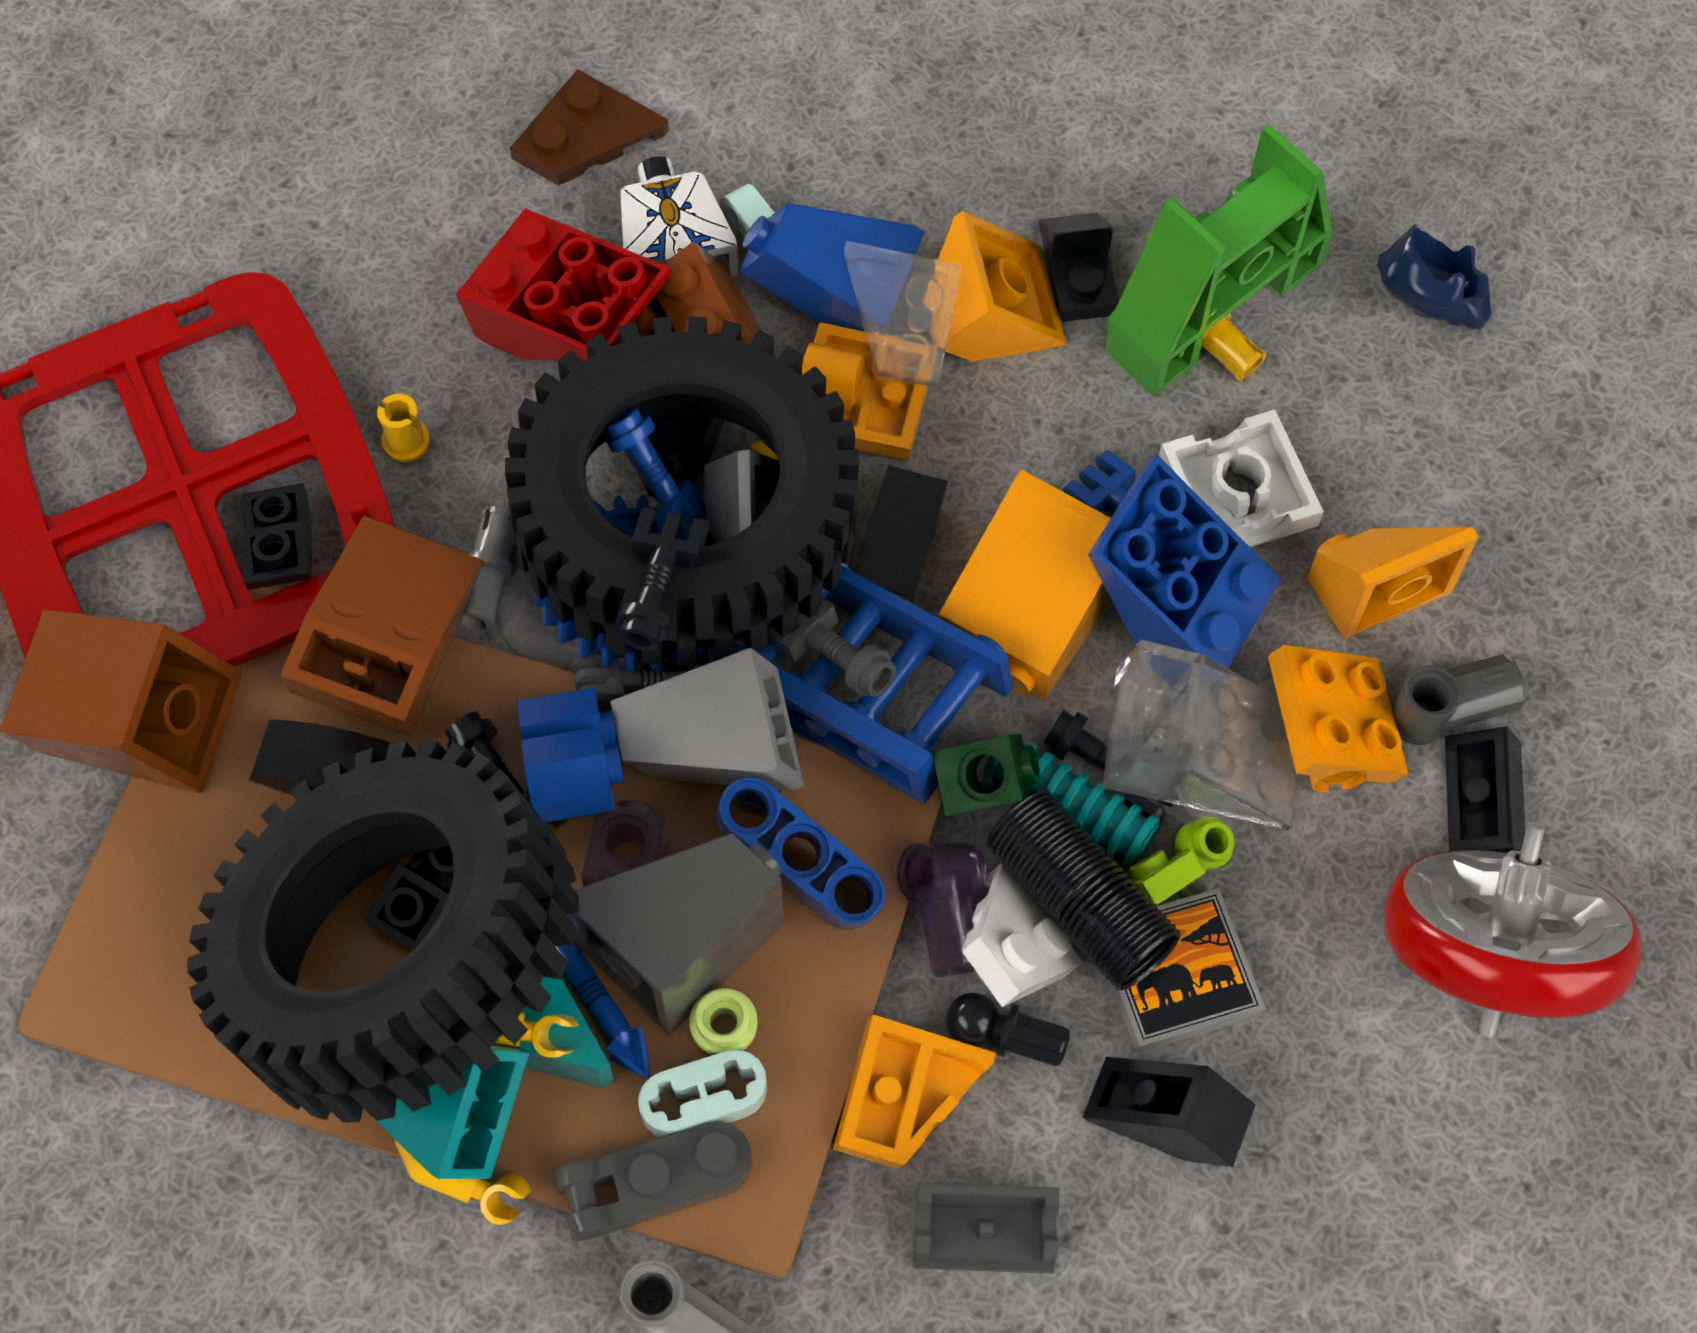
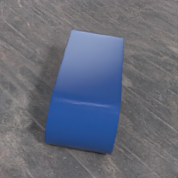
(833, 859)

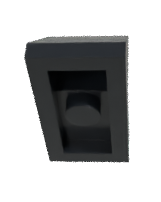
(1080, 265)

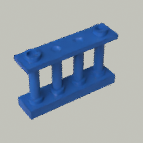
(853, 728)

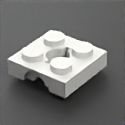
(1258, 451)

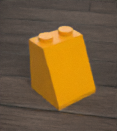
(1033, 583)

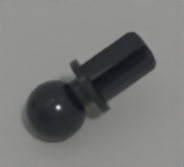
(976, 1020)

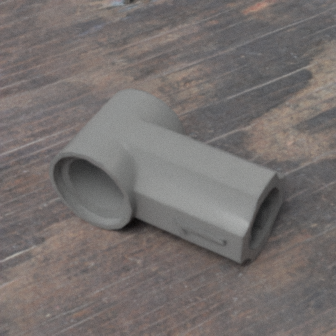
(688, 1310)

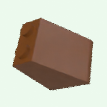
(122, 698)

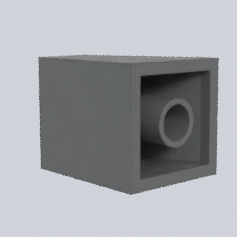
(681, 923)

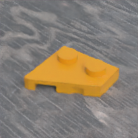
(903, 1089)

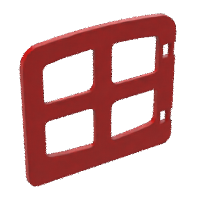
(179, 482)

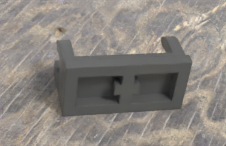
(986, 1228)

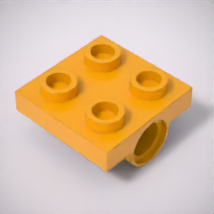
(880, 408)
(1337, 717)

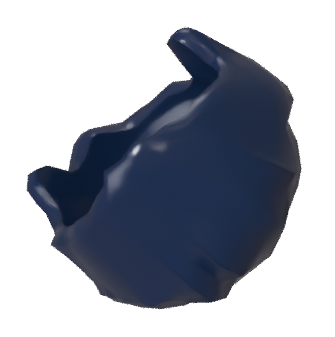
(1436, 279)

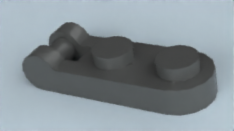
(655, 1178)

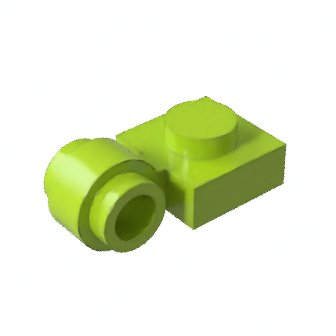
(1198, 848)

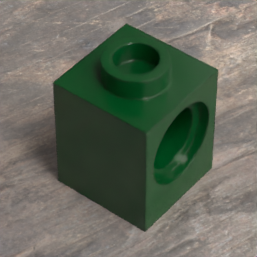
(958, 773)

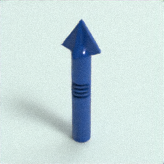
(626, 1043)

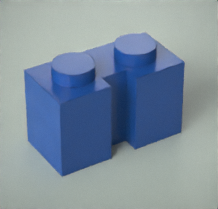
(569, 754)

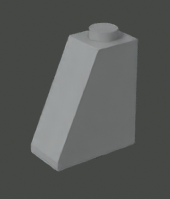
(711, 725)

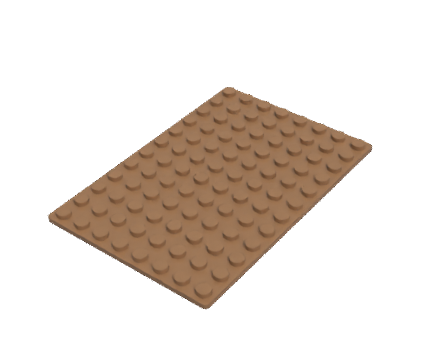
(123, 985)

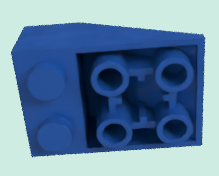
(1180, 569)

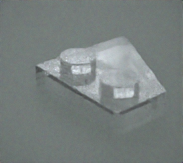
(903, 309)

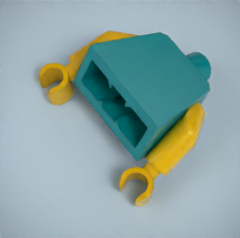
(460, 1135)

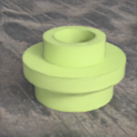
(723, 1002)

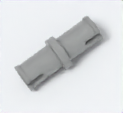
(494, 547)

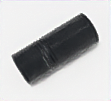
(1078, 882)

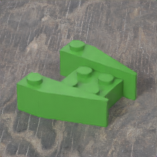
(1210, 264)

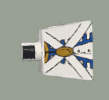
(673, 211)

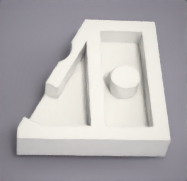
(1016, 941)

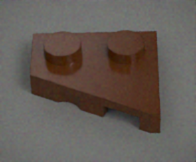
(584, 128)

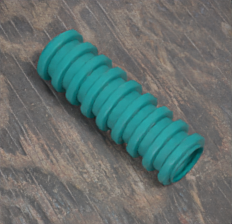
(1101, 815)

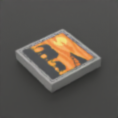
(1199, 984)

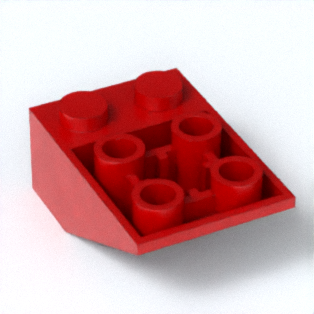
(555, 289)

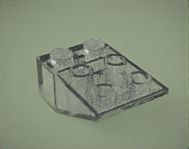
(1198, 737)

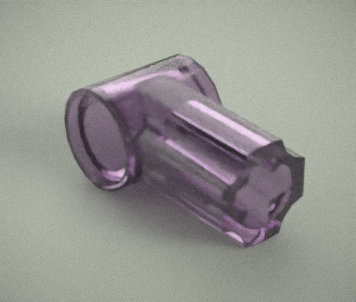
(946, 885)

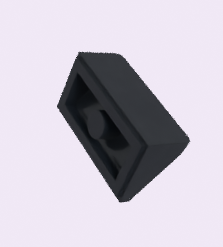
(1485, 791)

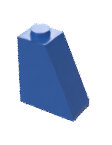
(803, 261)

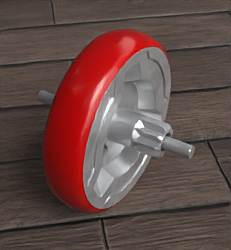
(1512, 933)

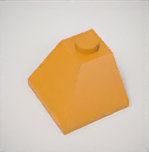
(1001, 295)
(1387, 572)

